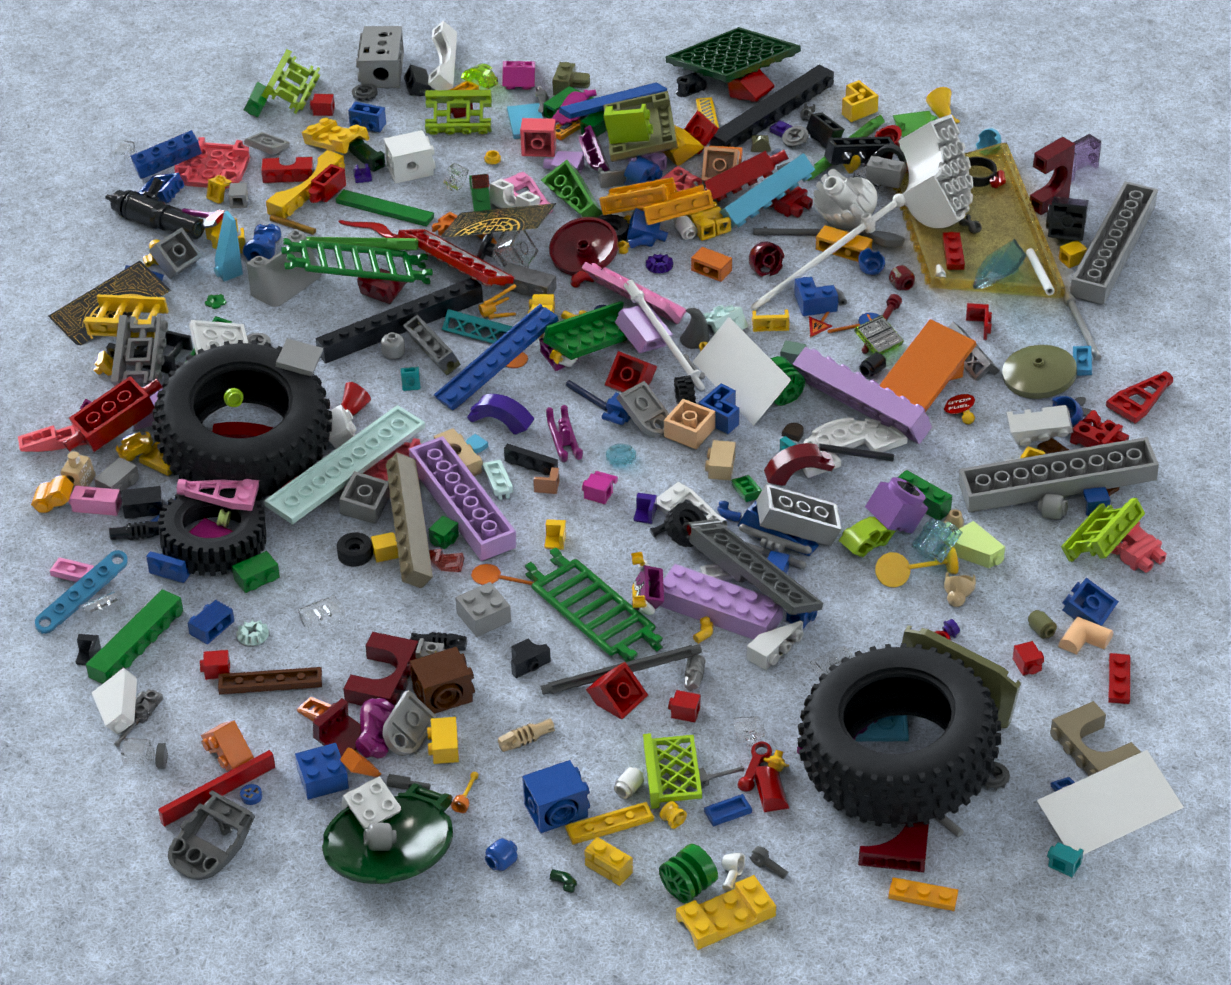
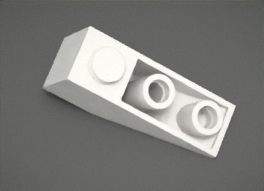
(771, 645)

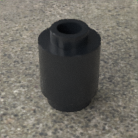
(872, 365)

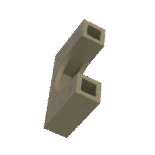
(1080, 722)

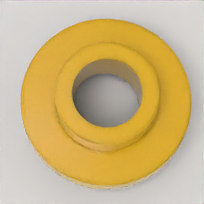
(492, 157)

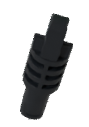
(130, 531)
(449, 640)

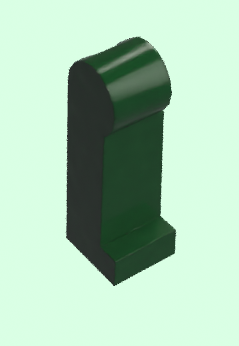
(367, 154)

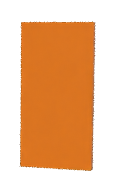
(928, 364)

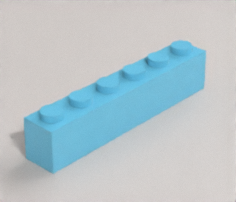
(767, 190)

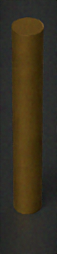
(292, 224)

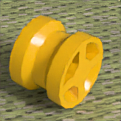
(672, 814)

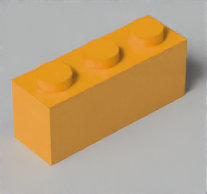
(851, 250)

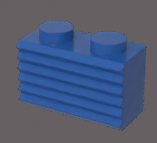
(210, 621)

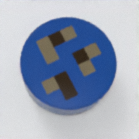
(251, 794)

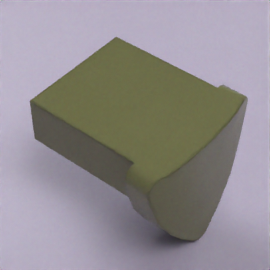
(760, 143)

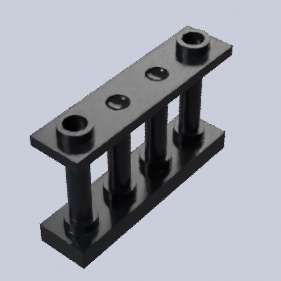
(174, 339)

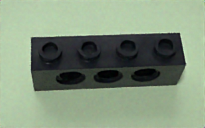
(843, 149)

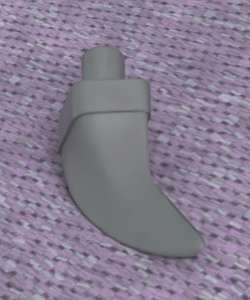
(542, 97)

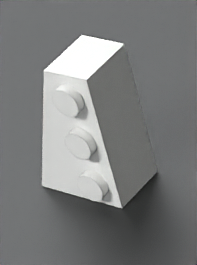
(1040, 425)

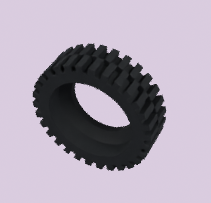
(210, 553)

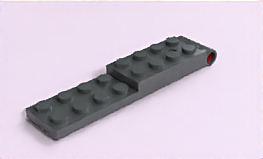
(749, 565)

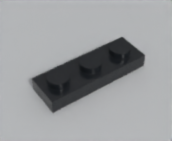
(529, 459)

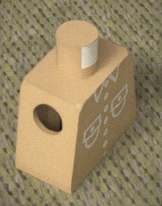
(78, 470)

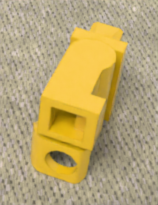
(709, 221)

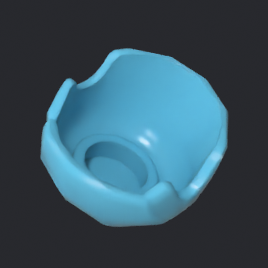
(988, 138)

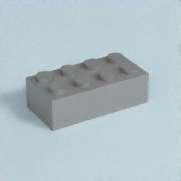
(798, 515)

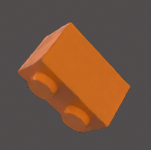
(711, 264)

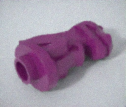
(372, 719)

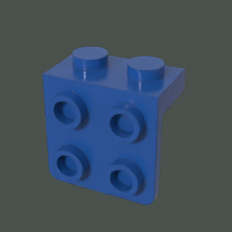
(167, 567)

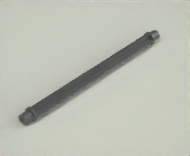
(634, 665)

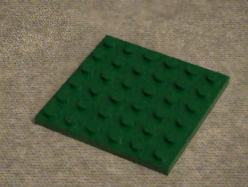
(733, 54)

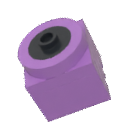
(897, 505)

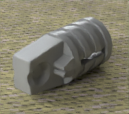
(694, 671)

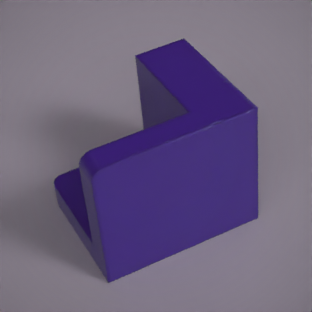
(645, 508)

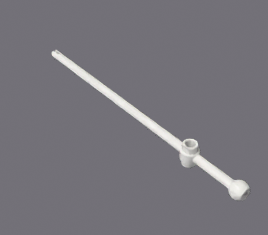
(867, 224)

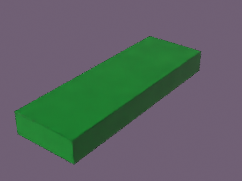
(746, 488)

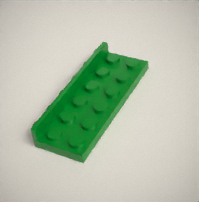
(586, 332)

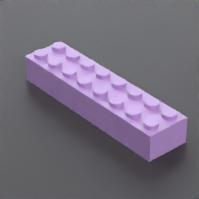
(863, 394)
(463, 499)

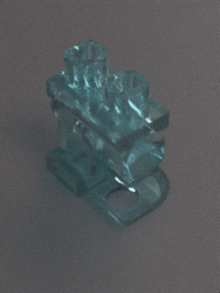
(932, 538)

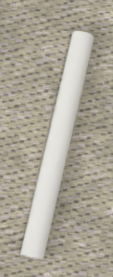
(1040, 272)

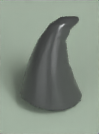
(696, 331)

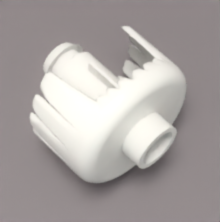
(844, 199)

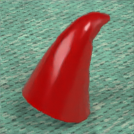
(354, 398)

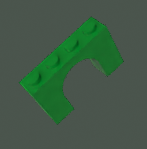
(596, 119)

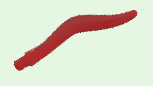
(378, 227)

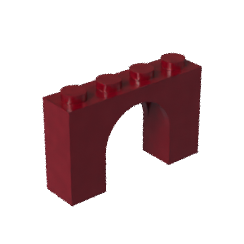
(1056, 157)
(389, 650)

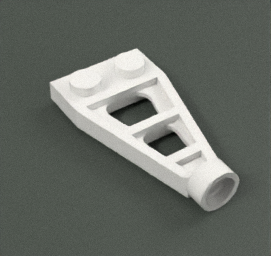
(678, 494)

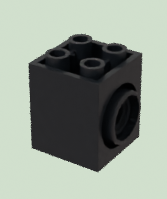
(1067, 218)

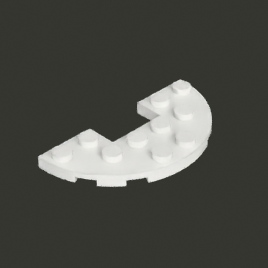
(853, 433)

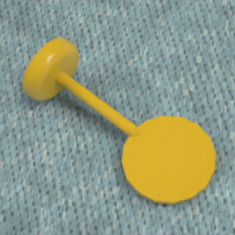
(894, 569)

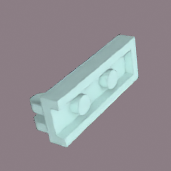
(498, 479)

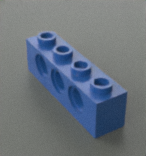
(166, 154)

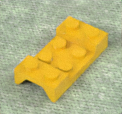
(330, 136)
(727, 913)

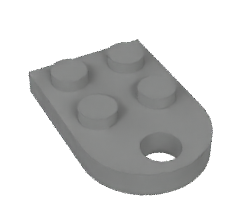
(644, 409)
(408, 723)

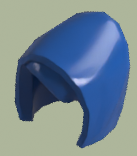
(1075, 409)

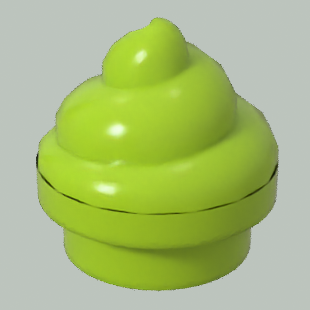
(233, 397)

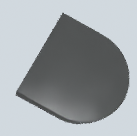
(885, 238)

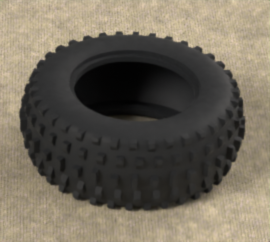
(199, 390)
(910, 784)

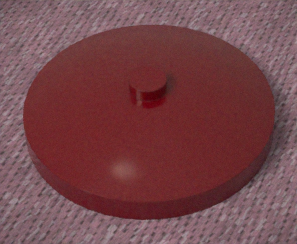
(581, 242)

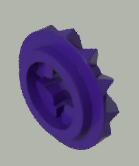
(659, 267)

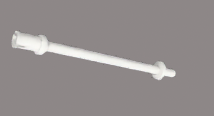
(637, 296)

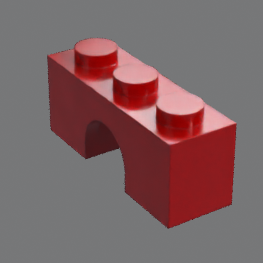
(275, 172)

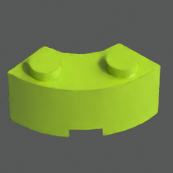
(866, 536)

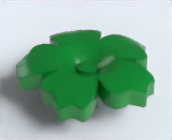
(215, 301)

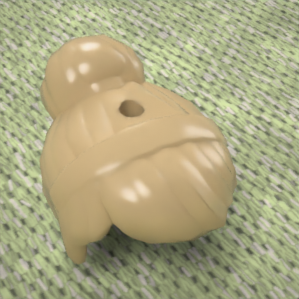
(958, 588)

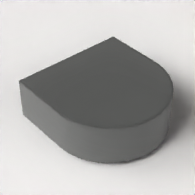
(161, 756)

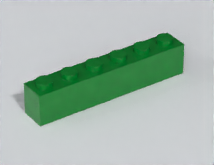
(135, 636)

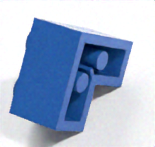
(814, 299)
(723, 402)

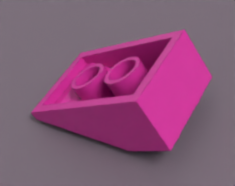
(518, 74)

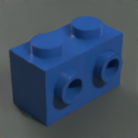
(367, 116)

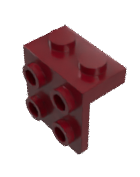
(380, 289)
(337, 727)

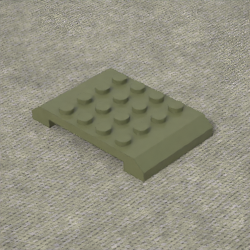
(663, 127)

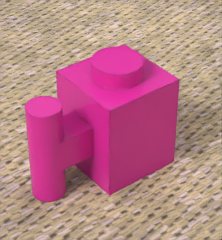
(599, 487)

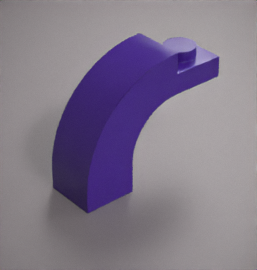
(503, 408)

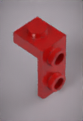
(980, 313)

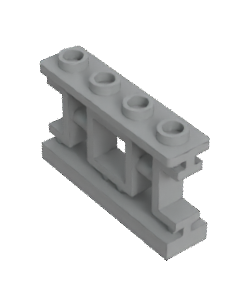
(125, 349)

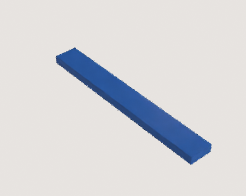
(596, 104)

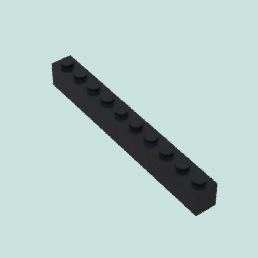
(774, 107)
(373, 329)

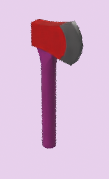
(212, 218)

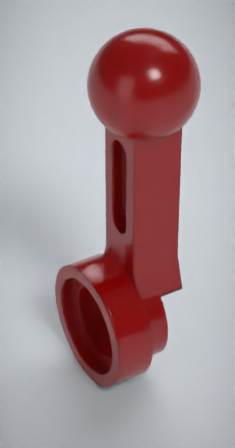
(746, 783)

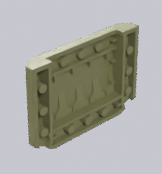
(994, 676)

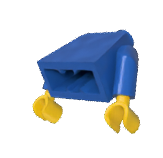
(641, 233)

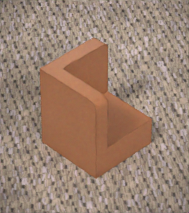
(547, 485)

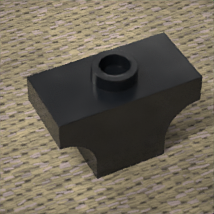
(528, 657)

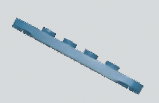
(81, 591)

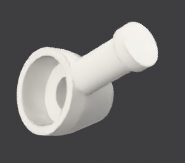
(731, 863)

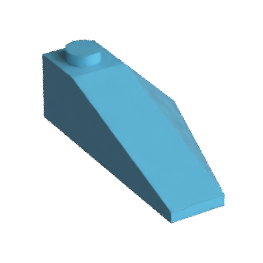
(227, 255)

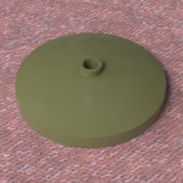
(1039, 371)

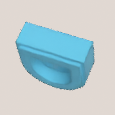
(477, 443)

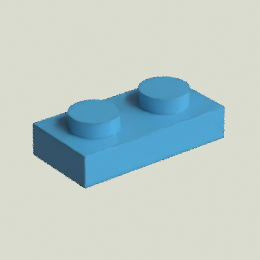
(1083, 360)

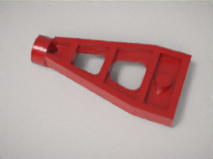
(1130, 409)

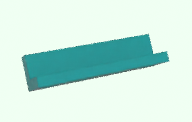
(475, 321)

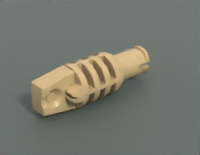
(525, 735)

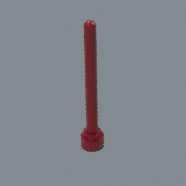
(893, 303)

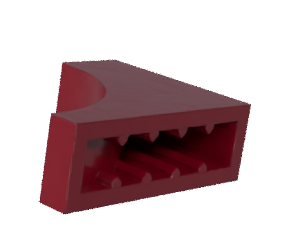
(902, 852)

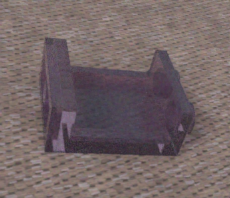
(1086, 153)

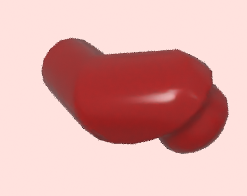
(999, 180)
(579, 277)

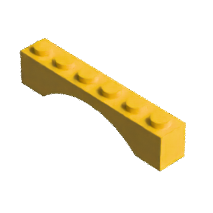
(287, 201)

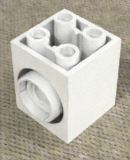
(409, 156)

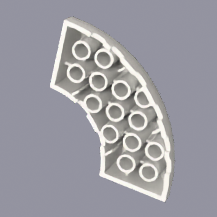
(938, 174)

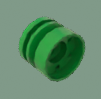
(795, 386)
(688, 873)

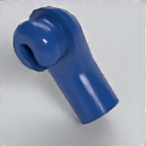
(726, 513)

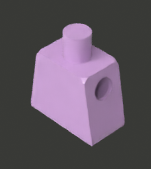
(574, 158)

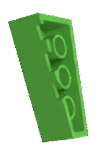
(571, 188)

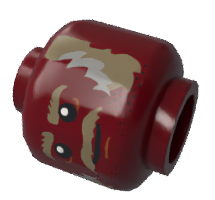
(901, 278)

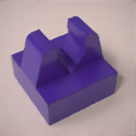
(362, 174)

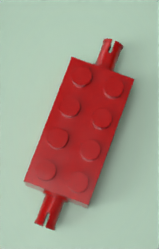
(743, 174)
(112, 414)

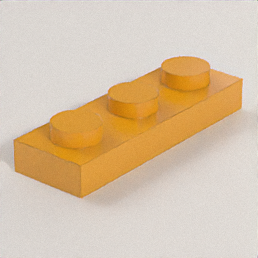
(923, 894)

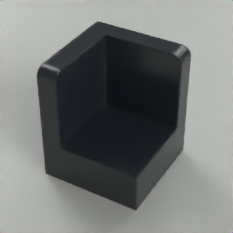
(88, 647)

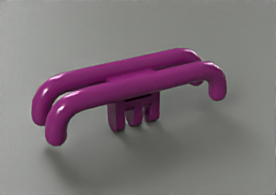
(564, 436)

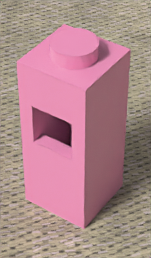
(95, 500)

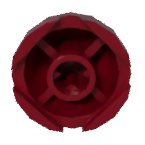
(766, 255)

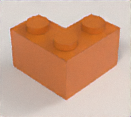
(228, 743)

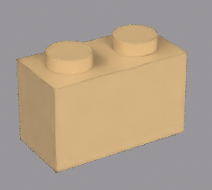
(720, 460)

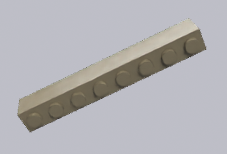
(409, 520)

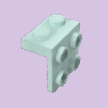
(721, 314)

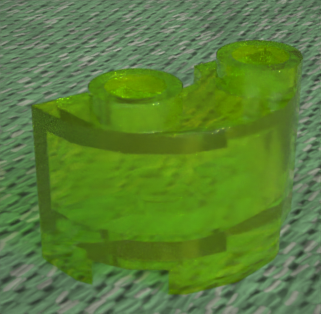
(483, 74)

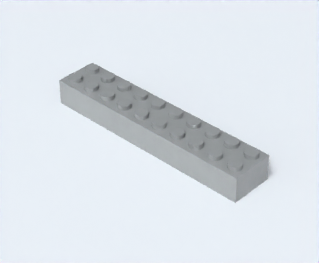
(1113, 242)
(1058, 473)

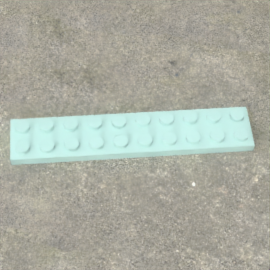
(336, 468)

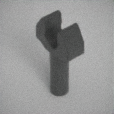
(761, 857)

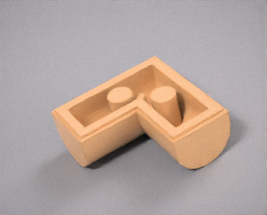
(1085, 631)

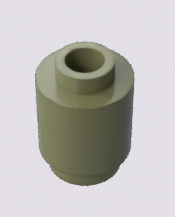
(1042, 624)

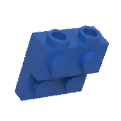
(171, 186)
(1089, 602)

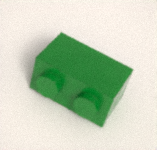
(256, 572)

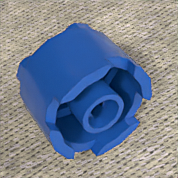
(642, 171)

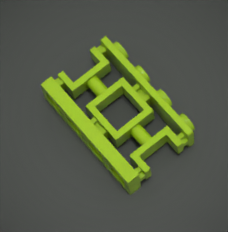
(288, 90)
(458, 99)
(1103, 530)

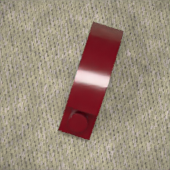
(794, 458)

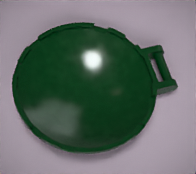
(421, 840)

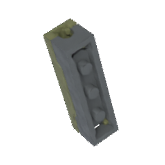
(432, 345)

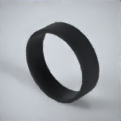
(985, 162)

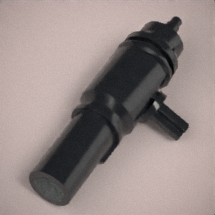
(154, 213)

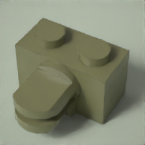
(567, 76)

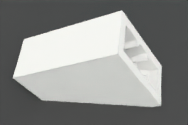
(117, 701)

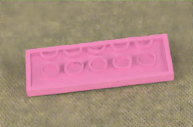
(615, 282)

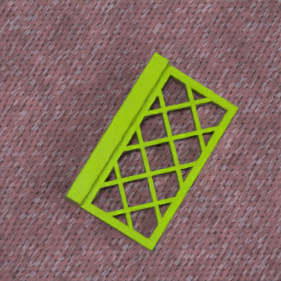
(655, 775)

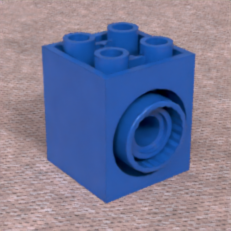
(555, 796)

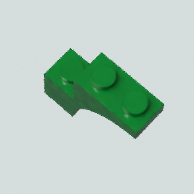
(480, 197)

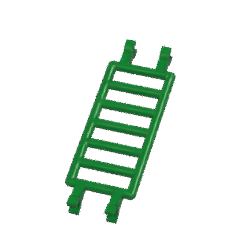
(304, 262)
(565, 566)

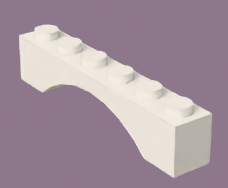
(445, 42)

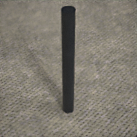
(856, 452)

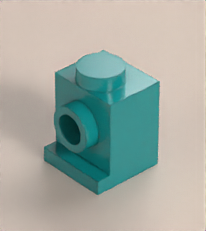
(1065, 859)

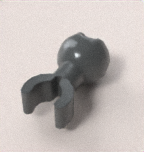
(807, 111)
(973, 226)

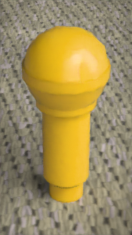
(968, 417)

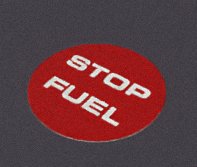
(959, 403)

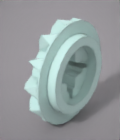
(254, 638)

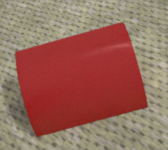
(770, 789)

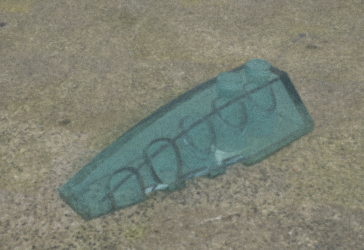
(999, 265)

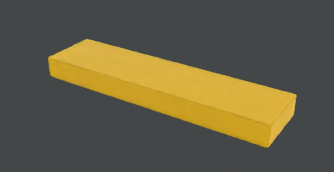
(609, 823)

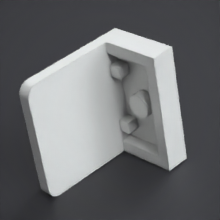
(371, 802)

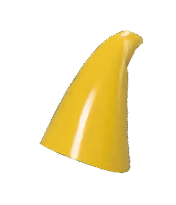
(939, 101)

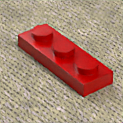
(953, 251)
(1119, 678)

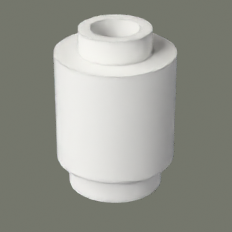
(685, 227)
(628, 782)

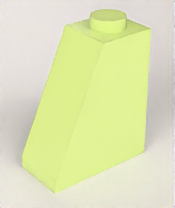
(979, 546)

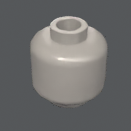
(393, 345)
(1053, 506)
(379, 836)

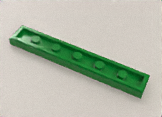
(385, 207)

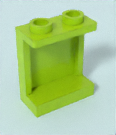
(628, 125)

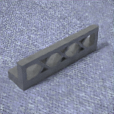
(977, 354)

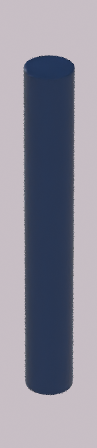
(584, 393)

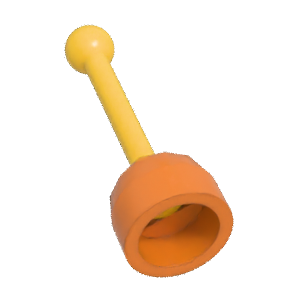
(462, 798)

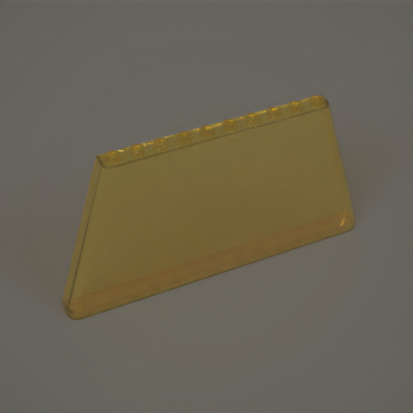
(1004, 216)

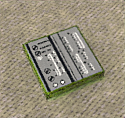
(879, 335)

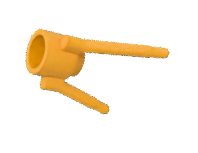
(489, 307)

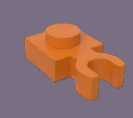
(443, 223)

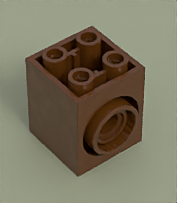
(442, 680)

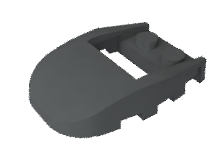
(198, 857)

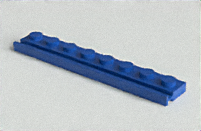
(495, 357)

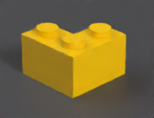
(859, 101)

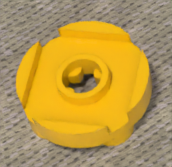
(135, 445)

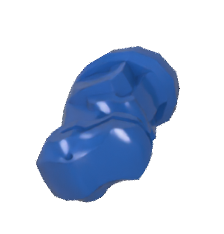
(263, 242)

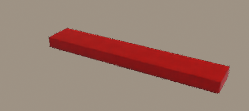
(222, 785)

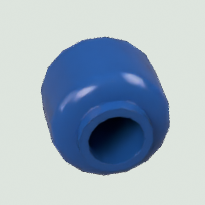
(501, 854)

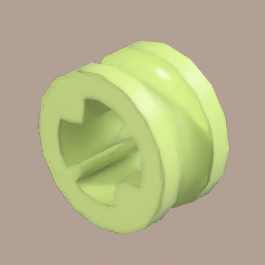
(223, 518)

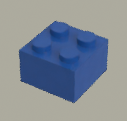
(321, 771)

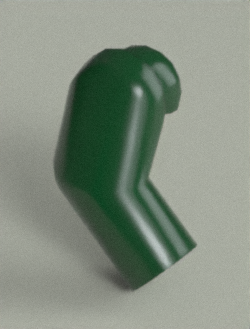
(564, 877)

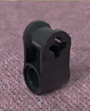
(690, 84)

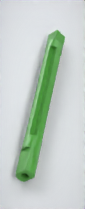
(864, 131)
(385, 243)

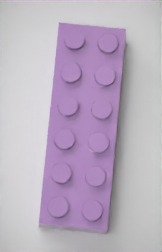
(723, 602)

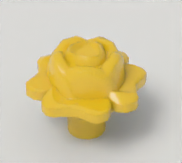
(776, 761)

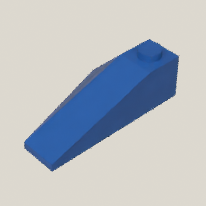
(751, 519)

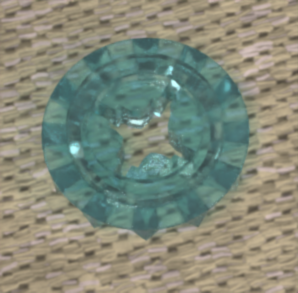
(620, 449)

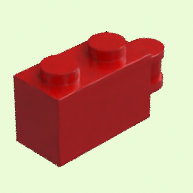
(327, 184)

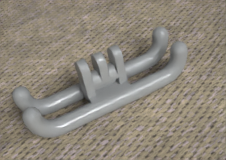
(774, 543)

